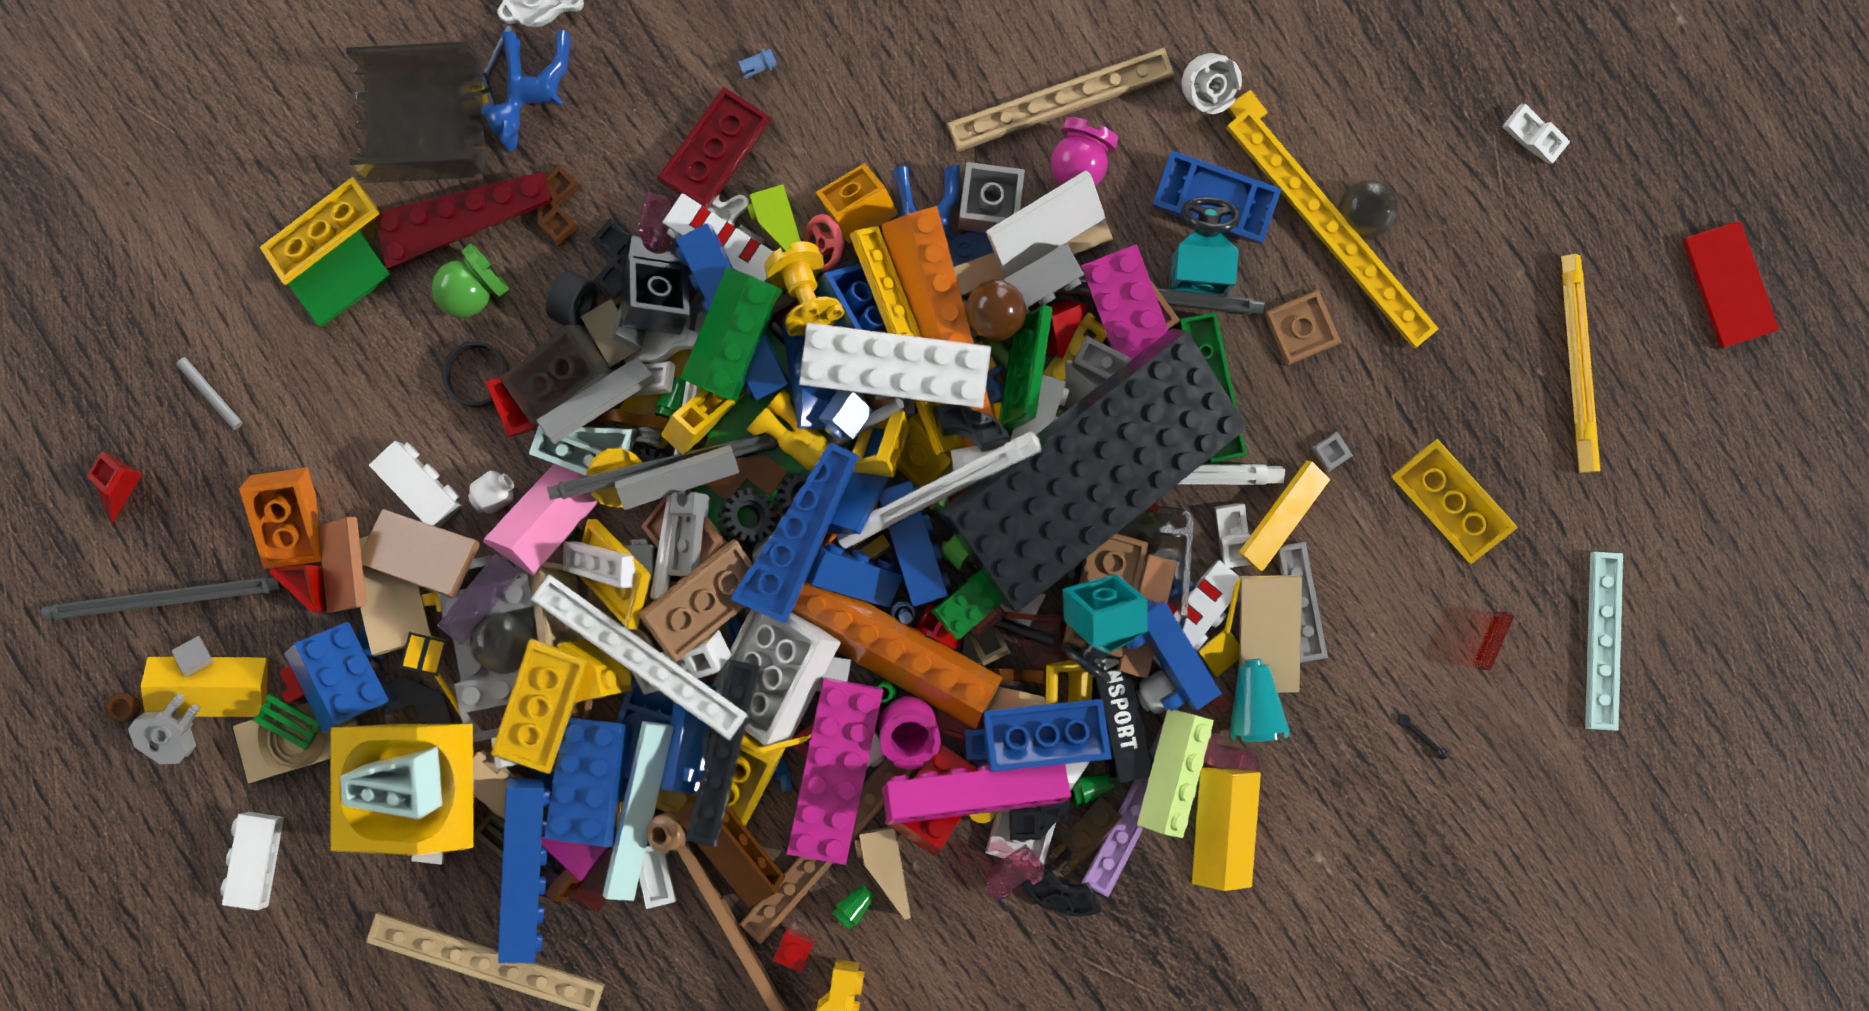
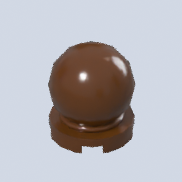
(996, 310)

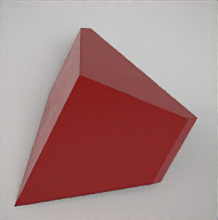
(1064, 322)
(113, 482)
(304, 583)

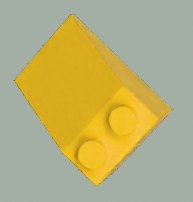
(751, 776)

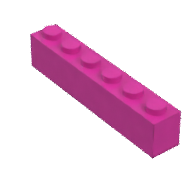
(972, 792)

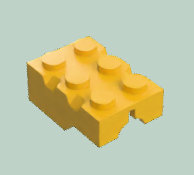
(845, 984)

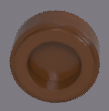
(122, 707)

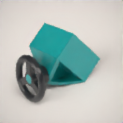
(1206, 258)
(1106, 616)

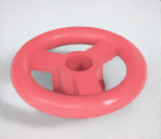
(827, 242)

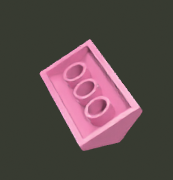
(538, 524)

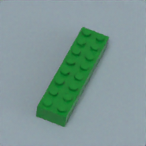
(1207, 336)
(966, 606)

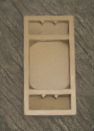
(268, 754)

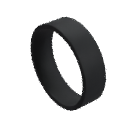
(449, 361)

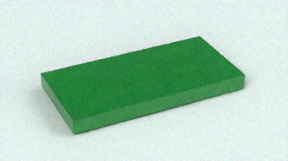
(1025, 370)

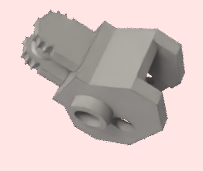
(166, 732)

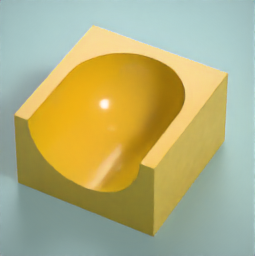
(378, 832)

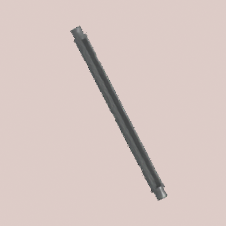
(1193, 300)
(606, 479)
(161, 598)

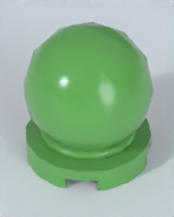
(465, 285)

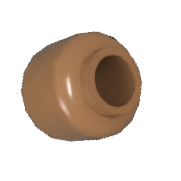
(666, 833)

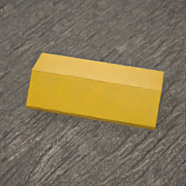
(319, 230)
(1454, 501)
(221, 689)
(1226, 828)

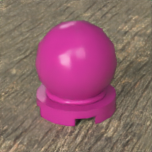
(1082, 151)
(909, 732)

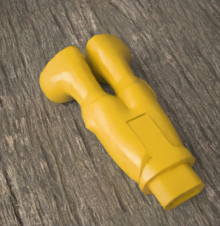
(802, 444)

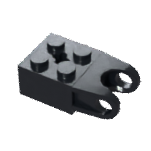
(654, 288)

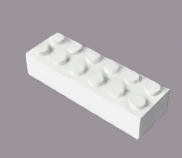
(895, 365)

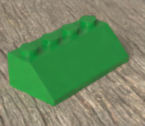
(731, 334)

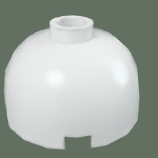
(1211, 82)

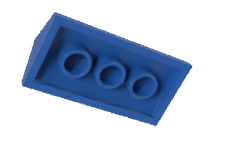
(859, 494)
(1046, 735)

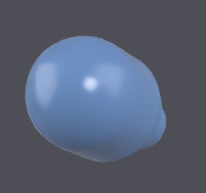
(902, 610)

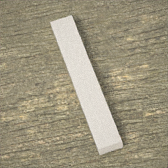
(639, 657)

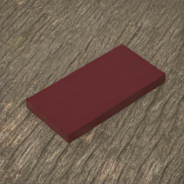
(714, 148)

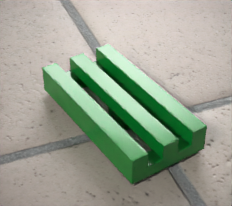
(266, 710)

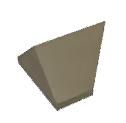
(984, 649)

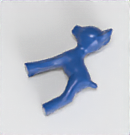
(521, 90)
(950, 198)

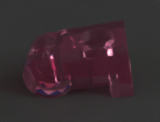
(651, 225)
(1229, 758)
(1013, 871)

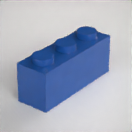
(855, 574)

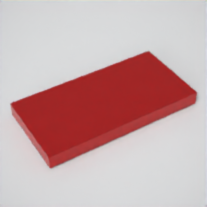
(1730, 284)

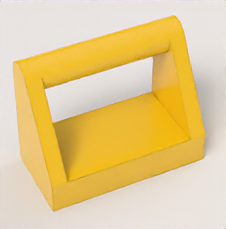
(890, 449)
(1078, 682)

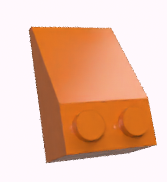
(283, 517)

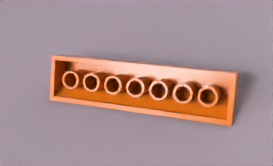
(929, 280)
(901, 653)

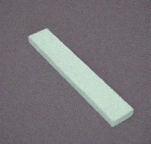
(1604, 641)
(638, 810)

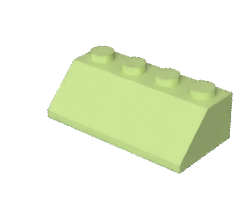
(1175, 773)

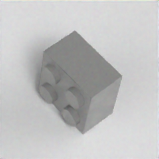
(989, 196)

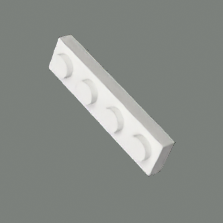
(598, 564)

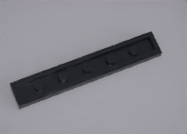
(722, 759)

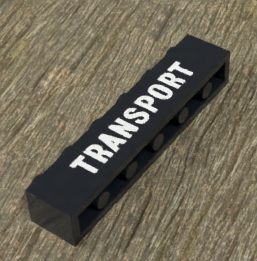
(1124, 726)

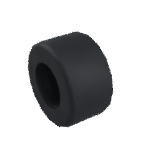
(571, 298)

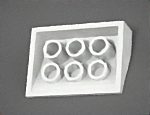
(792, 666)

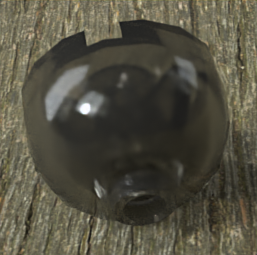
(1369, 208)
(500, 642)

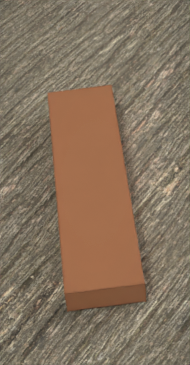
(1155, 585)

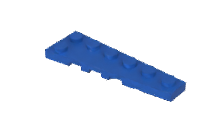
(787, 557)

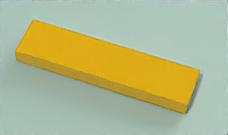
(1284, 516)

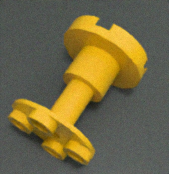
(797, 272)

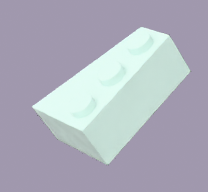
(582, 445)
(396, 785)

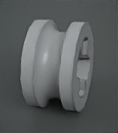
(649, 436)

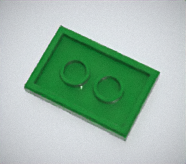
(340, 279)

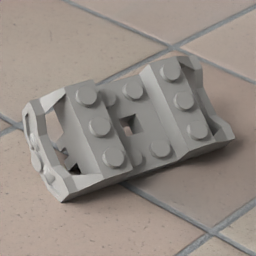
(478, 686)

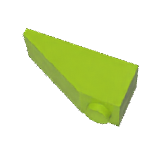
(774, 216)

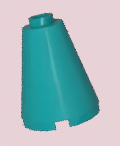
(1256, 705)

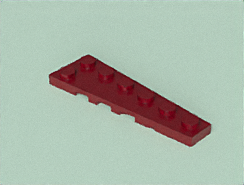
(435, 223)

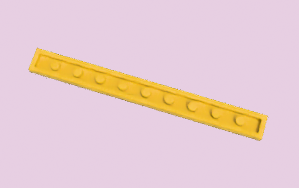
(1332, 228)

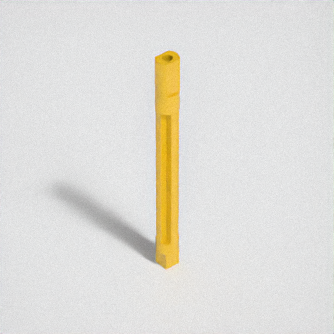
(1580, 364)

